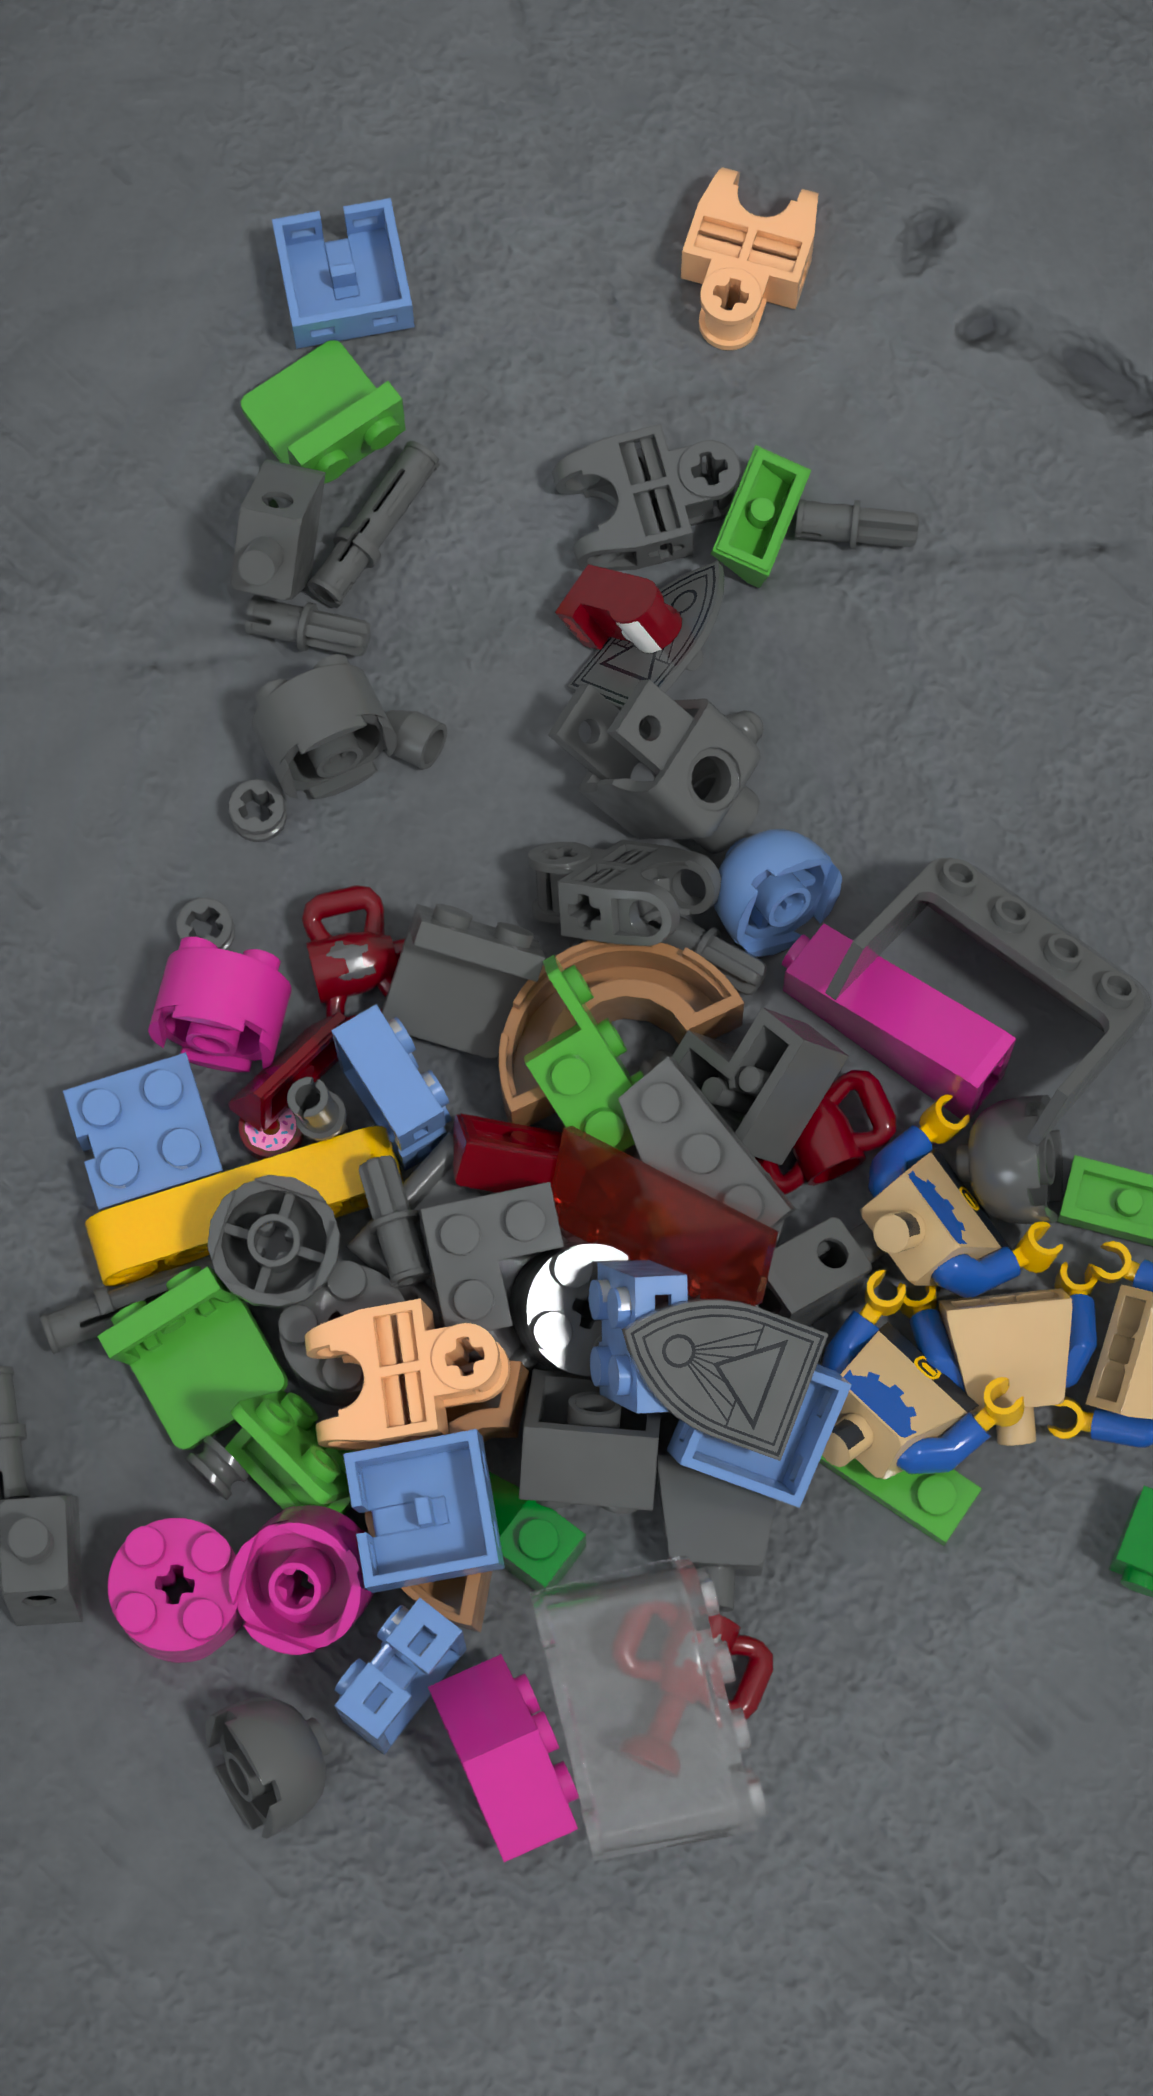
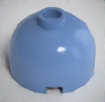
(773, 888)

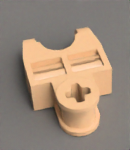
(745, 260)
(407, 1373)

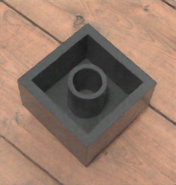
(586, 1447)

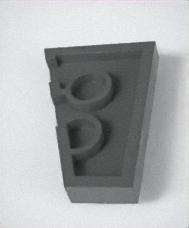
(691, 1142)

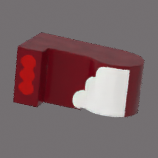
(619, 607)

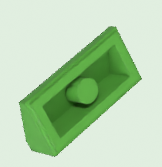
(760, 515)

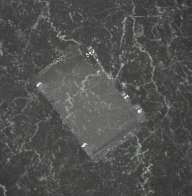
(648, 1708)

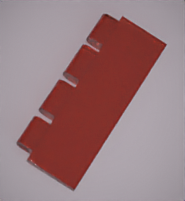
(660, 1220)

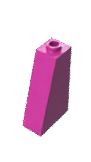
(902, 1022)

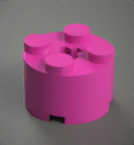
(221, 1005)
(154, 1560)
(270, 1591)

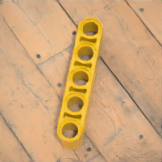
(175, 1224)

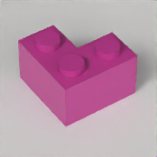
(507, 1756)

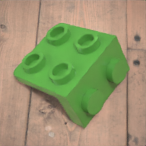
(324, 412)
(194, 1354)
(283, 1452)

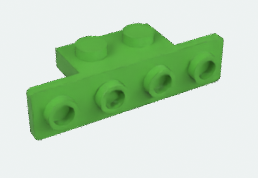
(583, 1066)

